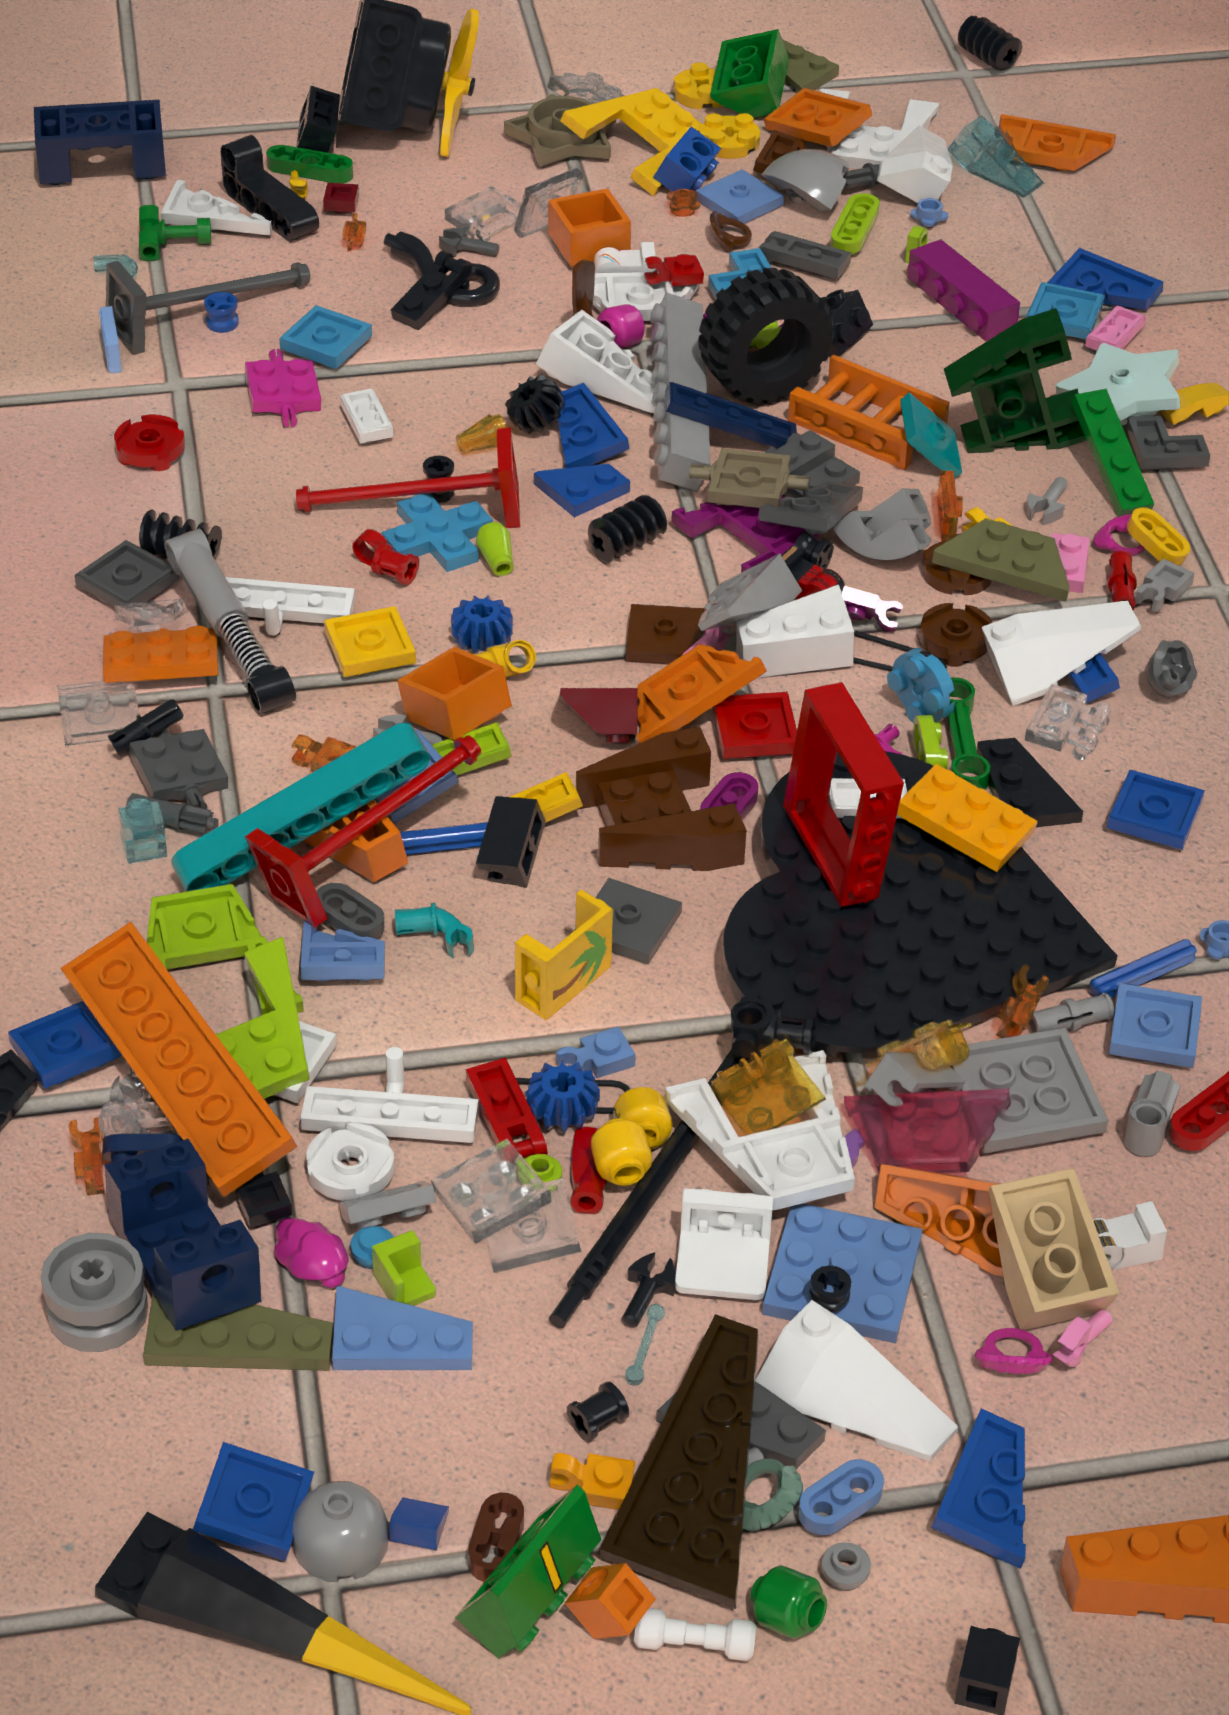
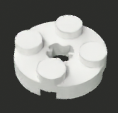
(345, 1182)

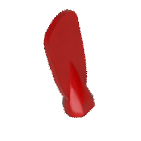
(587, 1182)

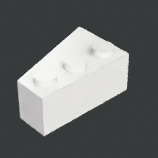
(799, 635)

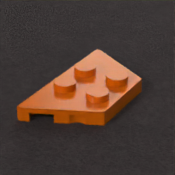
(1054, 143)
(691, 688)

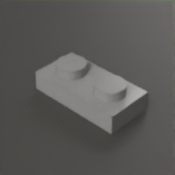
(406, 1200)

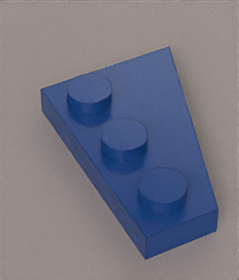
(1117, 282)
(986, 1491)

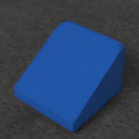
(418, 1523)

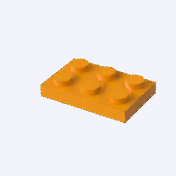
(966, 817)

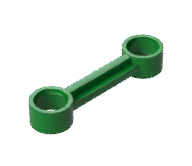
(962, 736)

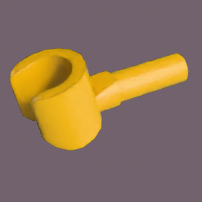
(299, 186)

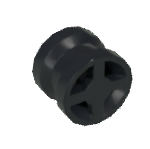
(814, 550)

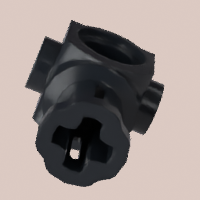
(758, 1024)

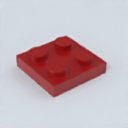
(755, 725)

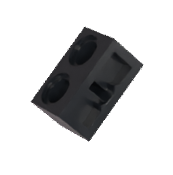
(318, 120)

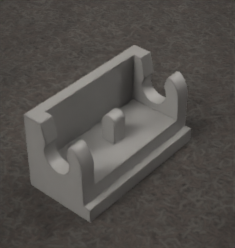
(906, 1074)

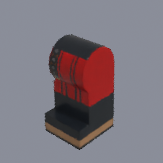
(808, 575)

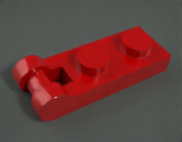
(505, 1106)

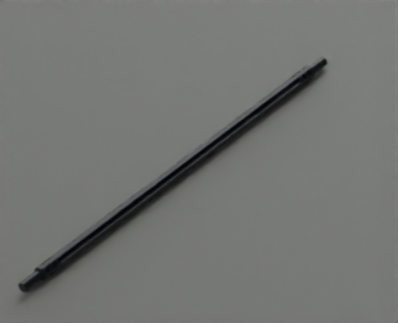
(630, 1215)

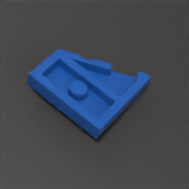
(582, 487)

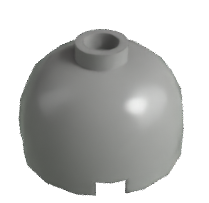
(340, 1531)

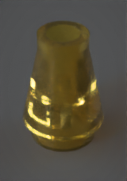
(481, 434)

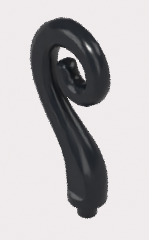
(418, 254)

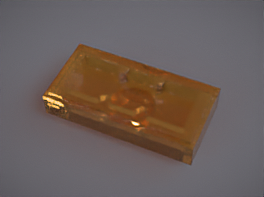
(949, 505)

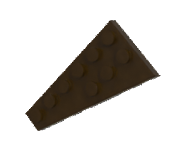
(691, 1488)

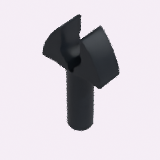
(639, 1273)

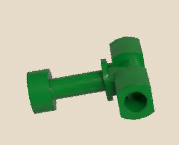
(155, 232)

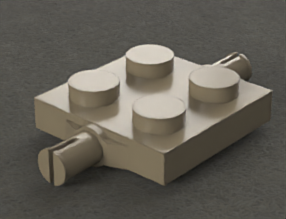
(749, 478)

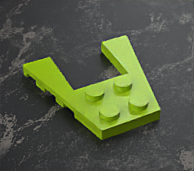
(204, 929)
(271, 1045)

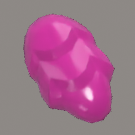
(311, 1251)

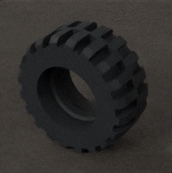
(747, 309)

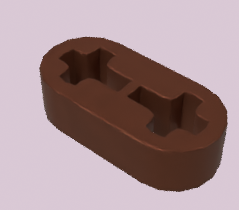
(487, 1534)

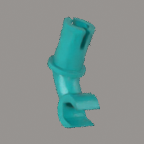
(434, 920)

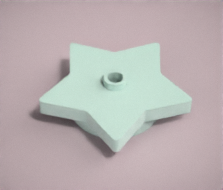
(1134, 381)

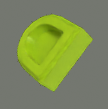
(917, 237)

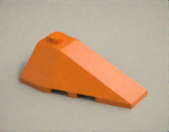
(947, 1209)

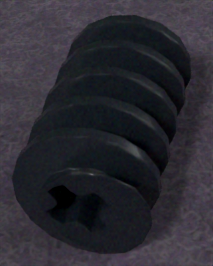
(989, 42)
(626, 528)
(157, 530)

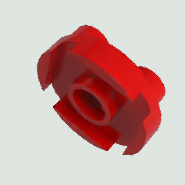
(135, 444)

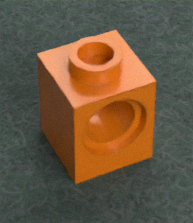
(610, 1601)

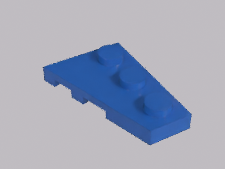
(587, 429)

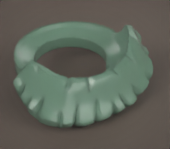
(787, 1494)

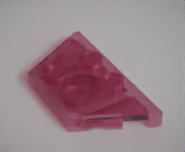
(930, 1128)

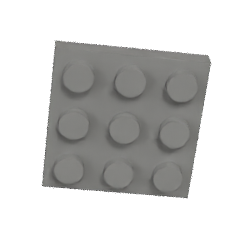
(1046, 1087)

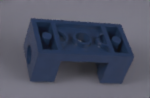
(94, 126)
(185, 1253)

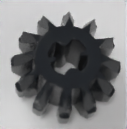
(535, 404)

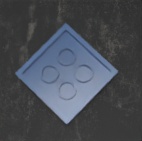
(872, 1251)

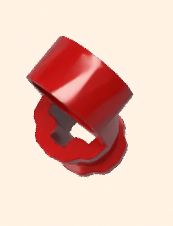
(385, 558)

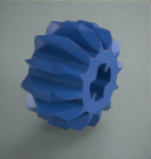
(481, 624)
(563, 1095)

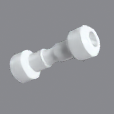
(735, 1638)

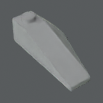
(750, 593)

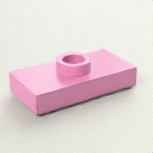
(1116, 328)

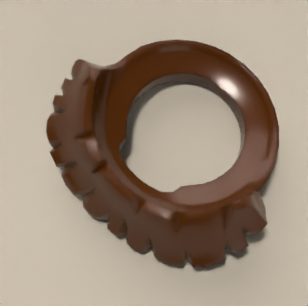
(725, 239)

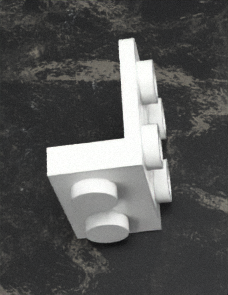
(724, 1244)

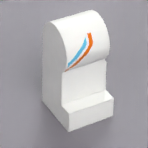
(624, 261)

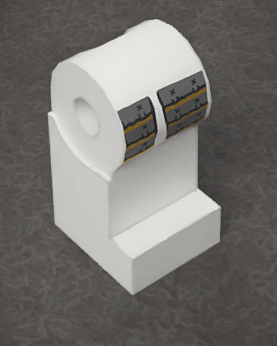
(1132, 1237)

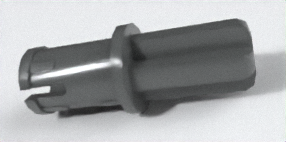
(865, 176)

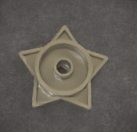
(553, 139)

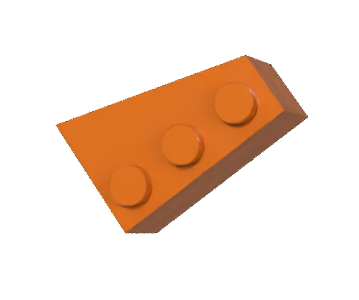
(373, 852)

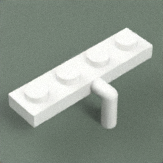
(291, 601)
(392, 1110)

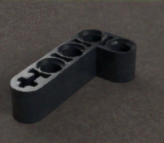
(262, 193)

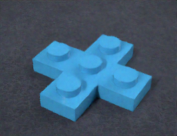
(438, 531)

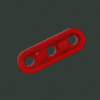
(1197, 1123)

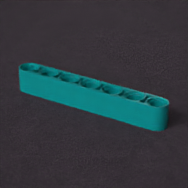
(304, 807)

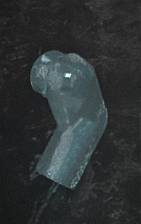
(127, 262)

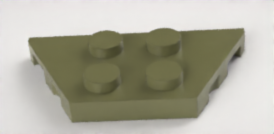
(1008, 557)

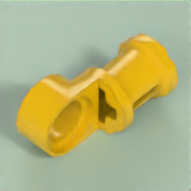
(500, 655)

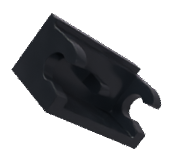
(511, 840)

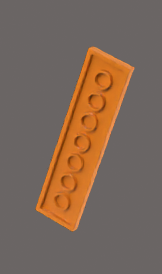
(179, 1058)

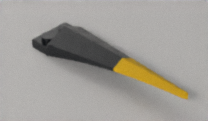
(202, 1588)

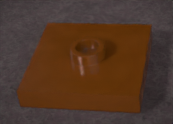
(661, 632)

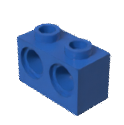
(688, 162)

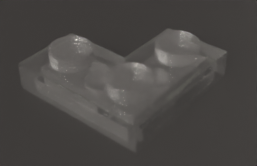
(587, 86)

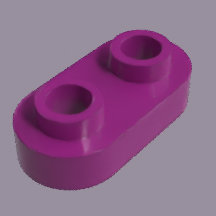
(734, 788)

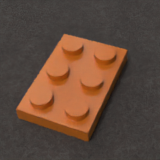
(818, 117)
(160, 654)

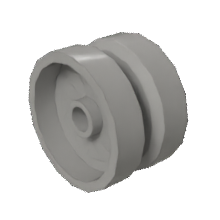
(94, 1292)

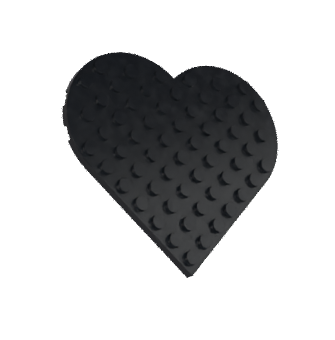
(920, 954)

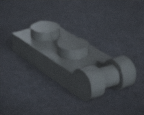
(805, 255)

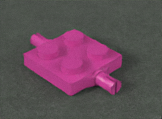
(282, 386)

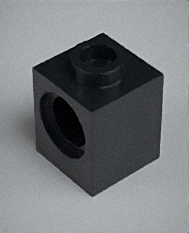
(987, 1670)

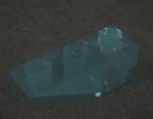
(992, 158)

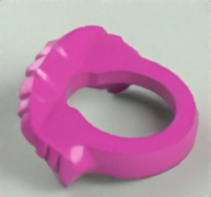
(1104, 539)
(992, 1358)

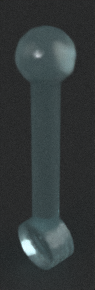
(635, 1374)

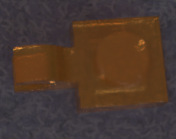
(316, 753)
(1019, 1010)
(89, 1162)

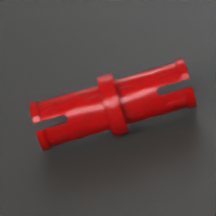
(1122, 580)

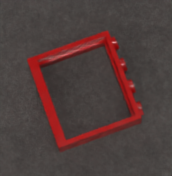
(826, 726)

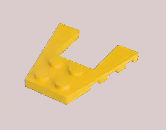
(648, 114)

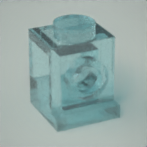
(141, 821)

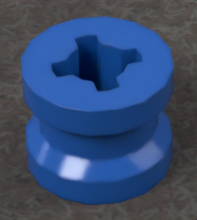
(221, 312)

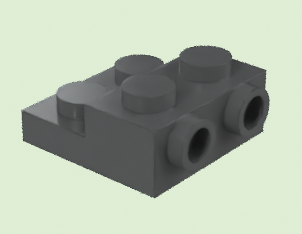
(815, 458)

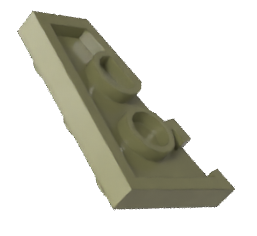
(807, 68)

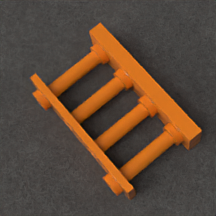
(856, 429)

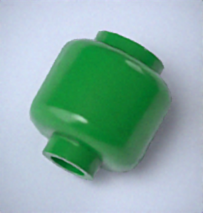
(788, 1602)

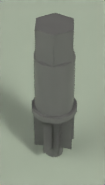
(183, 815)

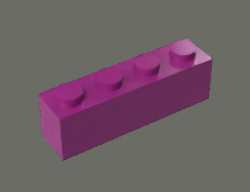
(962, 289)

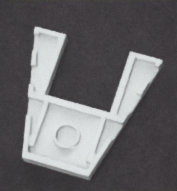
(875, 143)
(786, 1162)

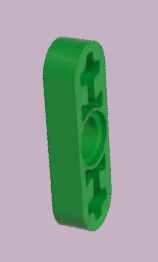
(310, 164)

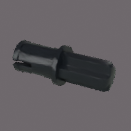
(146, 726)

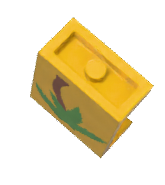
(553, 977)

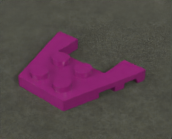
(744, 523)

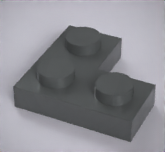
(1159, 450)

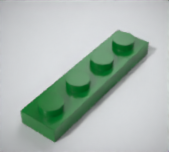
(1112, 451)

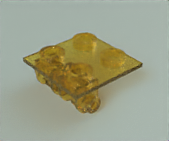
(935, 1044)
(767, 1089)

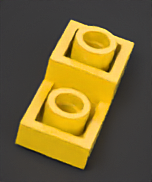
(1204, 398)

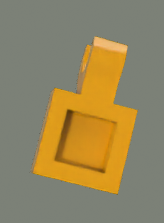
(602, 1478)

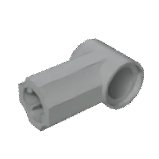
(1151, 1114)

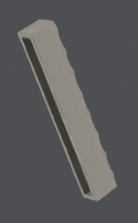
(678, 361)

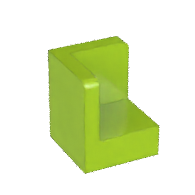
(400, 1269)

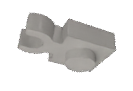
(1162, 582)

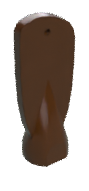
(583, 286)

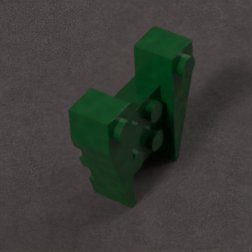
(1010, 392)

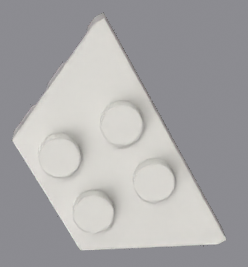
(632, 289)

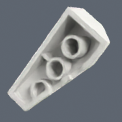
(587, 353)
(1046, 645)
(842, 1379)

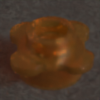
(683, 202)
(354, 232)

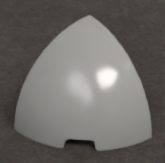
(811, 174)
(890, 529)

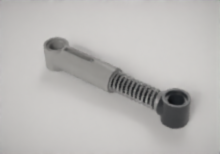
(192, 558)

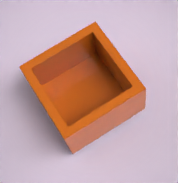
(588, 223)
(454, 693)

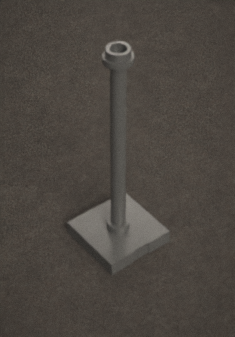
(131, 303)

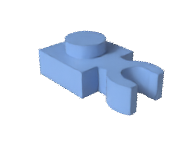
(600, 1052)

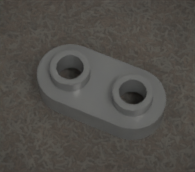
(351, 910)

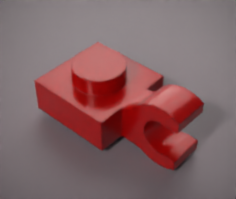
(678, 270)

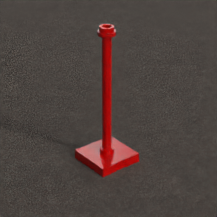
(501, 478)
(287, 872)

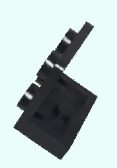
(849, 318)

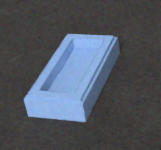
(110, 339)

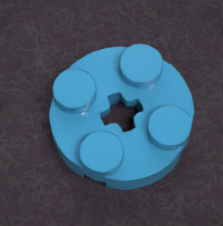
(922, 685)

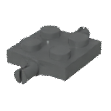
(179, 766)

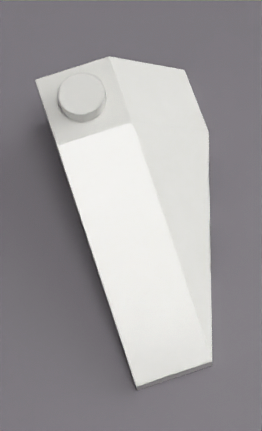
(917, 166)

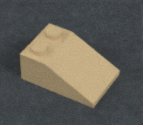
(1050, 1250)

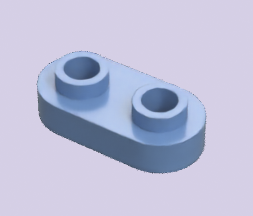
(837, 1499)

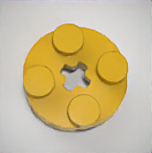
(694, 86)
(732, 134)

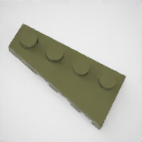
(240, 1339)

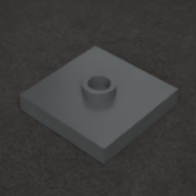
(126, 575)
(639, 919)

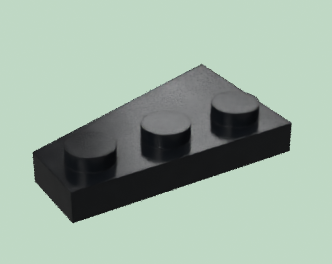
(1026, 785)

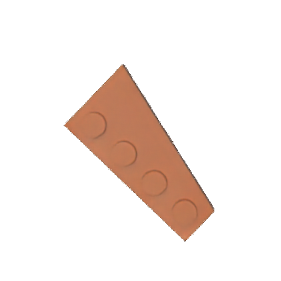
(1151, 1569)

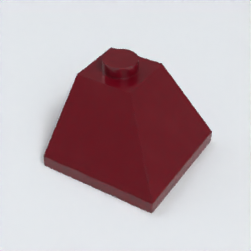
(604, 710)

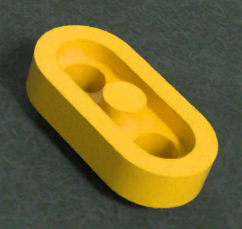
(1158, 536)

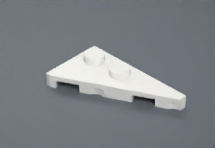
(185, 207)

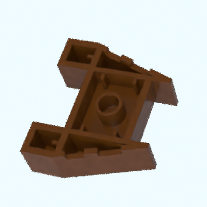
(648, 812)

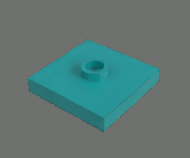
(930, 435)

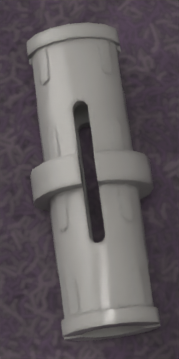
(1072, 1014)

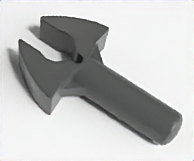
(457, 239)

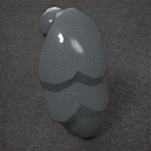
(1171, 669)

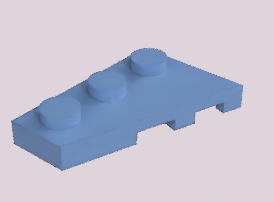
(397, 1336)

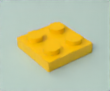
(370, 641)

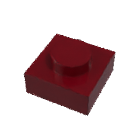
(341, 197)

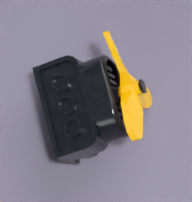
(400, 72)

